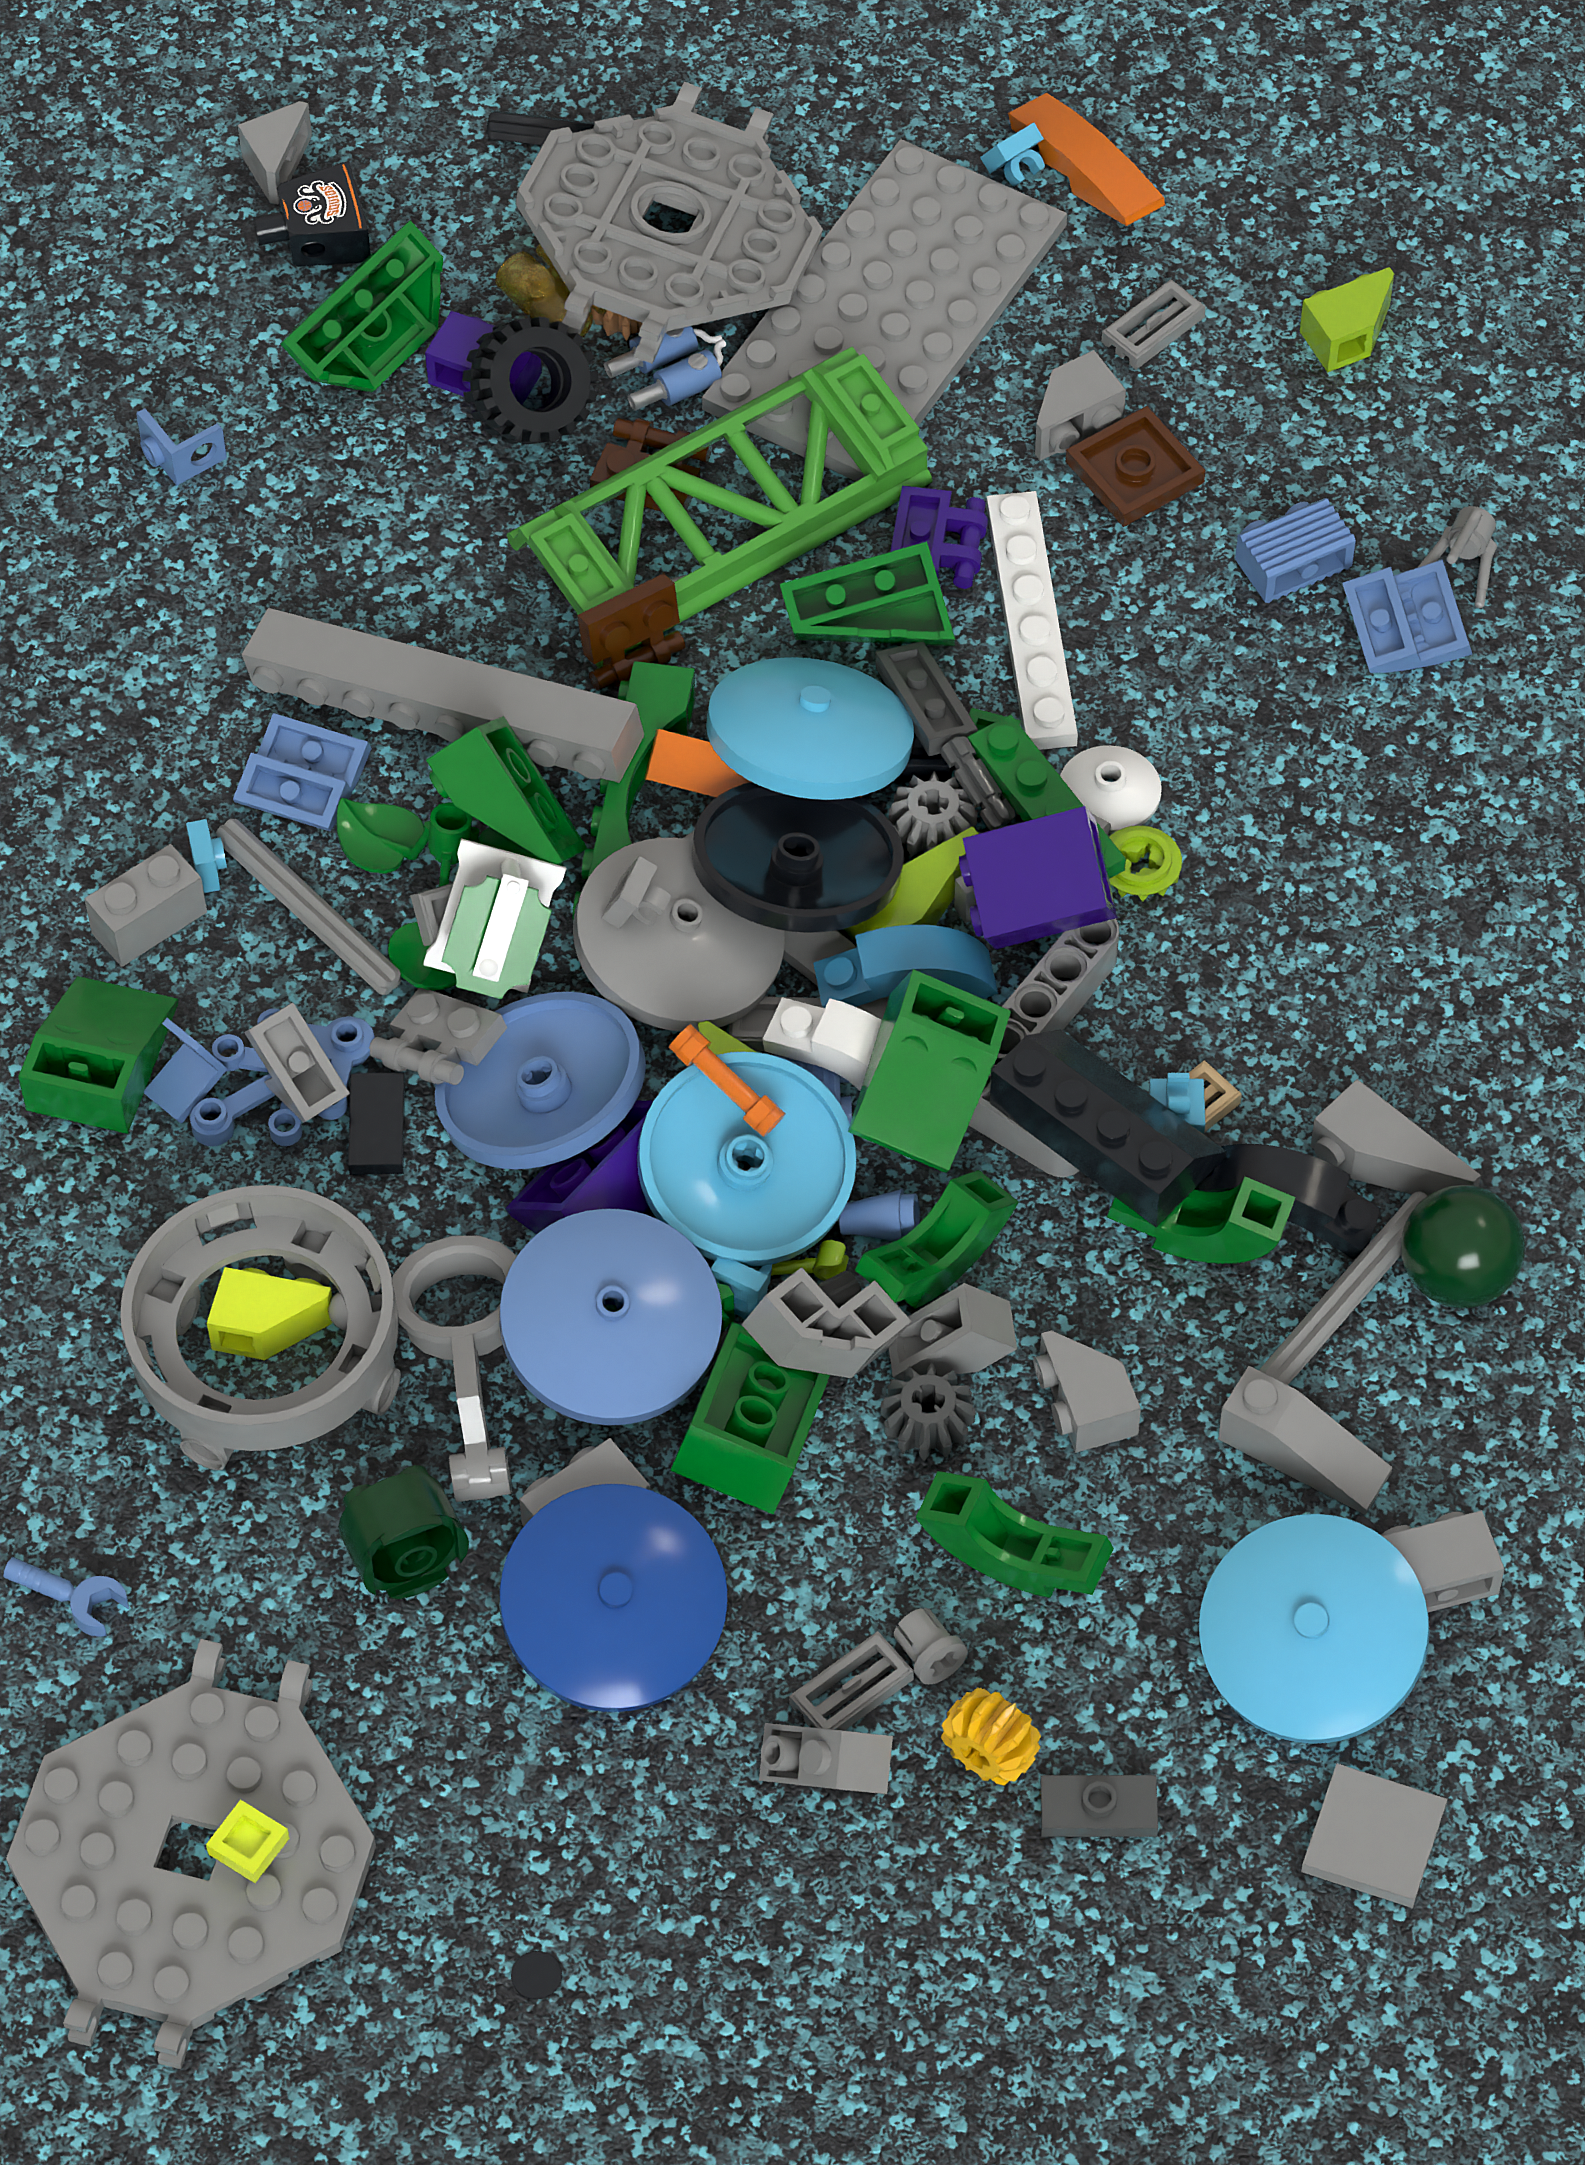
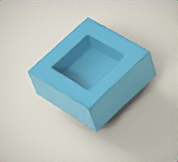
(206, 854)

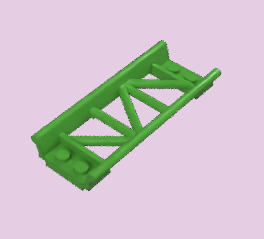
(843, 396)

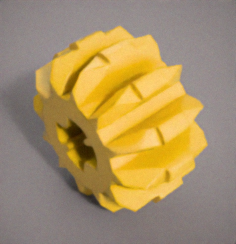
(991, 1736)

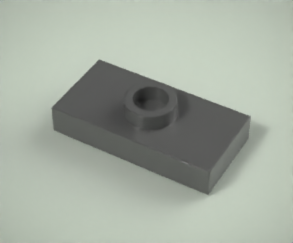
(1099, 1806)

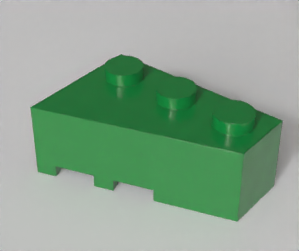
(872, 601)

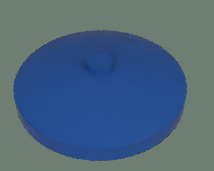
(613, 1597)

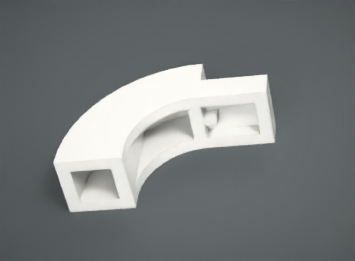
(828, 1037)

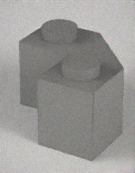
(810, 1333)

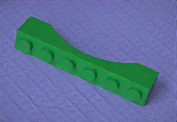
(664, 702)

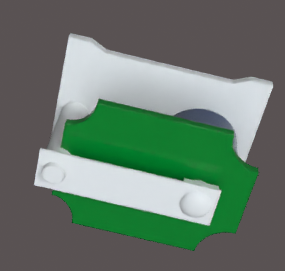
(494, 919)

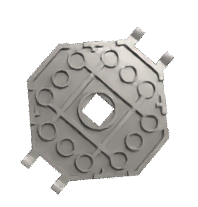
(591, 202)
(169, 1939)

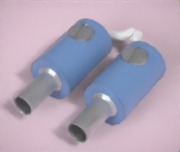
(679, 379)

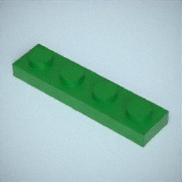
(1030, 779)

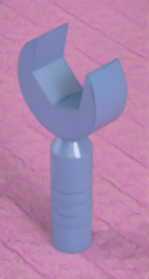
(82, 1598)

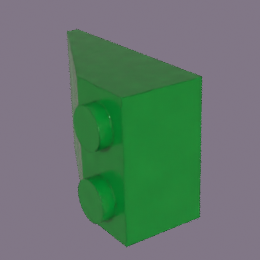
(500, 786)
(749, 1423)

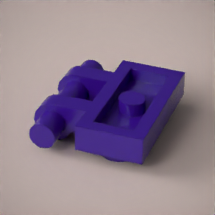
(928, 515)

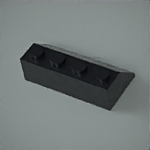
(1102, 1123)

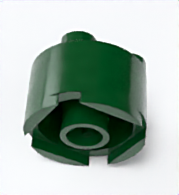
(402, 1533)

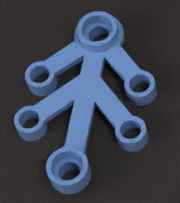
(340, 1054)

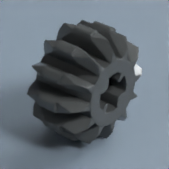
(927, 1430)

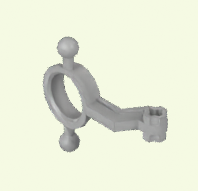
(480, 1470)

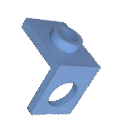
(177, 458)
(185, 1076)

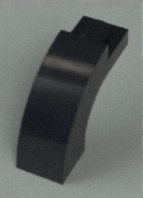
(1321, 1192)

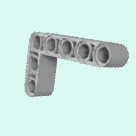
(1057, 1004)

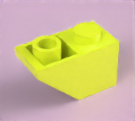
(265, 1313)

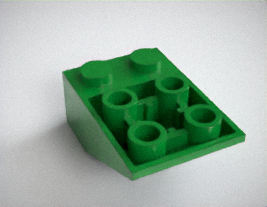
(96, 1054)
(928, 1069)

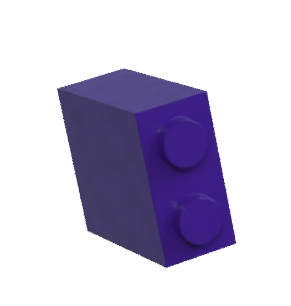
(1037, 878)

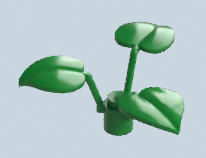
(379, 839)

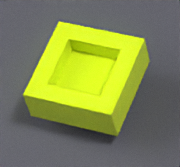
(247, 1841)

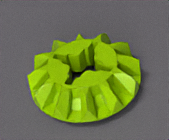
(1163, 866)

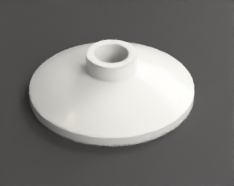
(1122, 802)

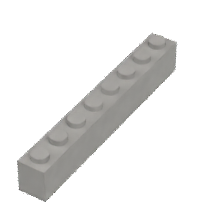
(441, 693)

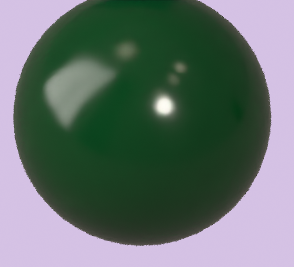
(1463, 1246)

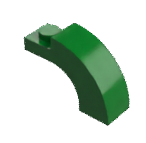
(1217, 1225)
(943, 1243)
(1005, 1544)

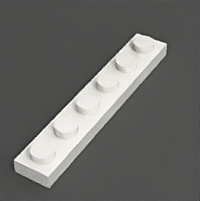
(1031, 620)

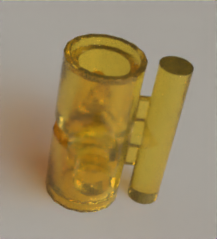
(537, 289)

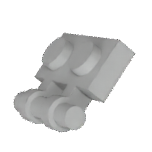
(447, 1028)

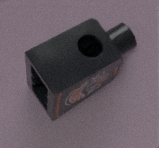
(318, 219)

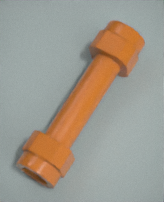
(760, 1112)

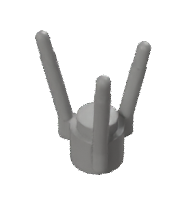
(1467, 539)

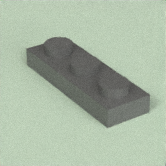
(926, 695)

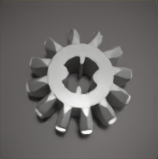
(930, 813)

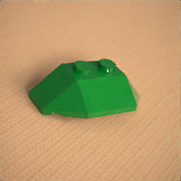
(372, 315)

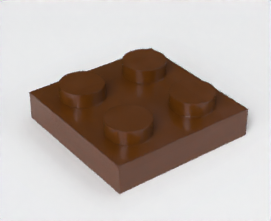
(1135, 466)

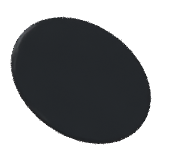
(536, 1975)

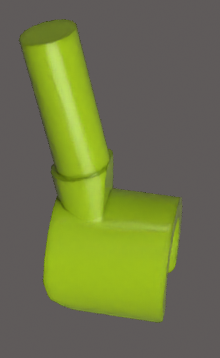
(828, 1263)

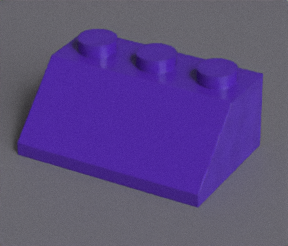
(591, 1180)

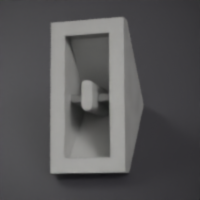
(275, 145)

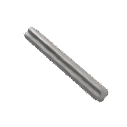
(309, 907)
(1341, 1298)

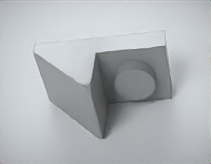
(297, 1063)

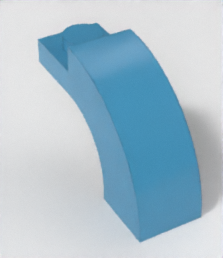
(891, 953)

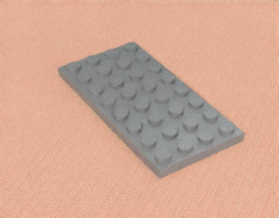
(905, 279)

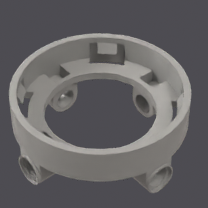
(317, 1244)

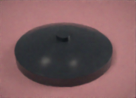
(797, 858)

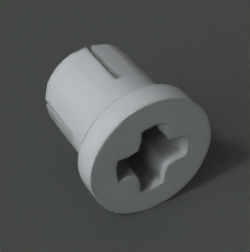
(930, 1646)

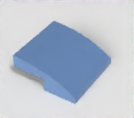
(1407, 618)
(302, 772)

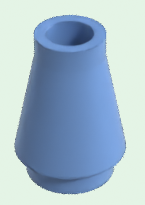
(881, 1216)

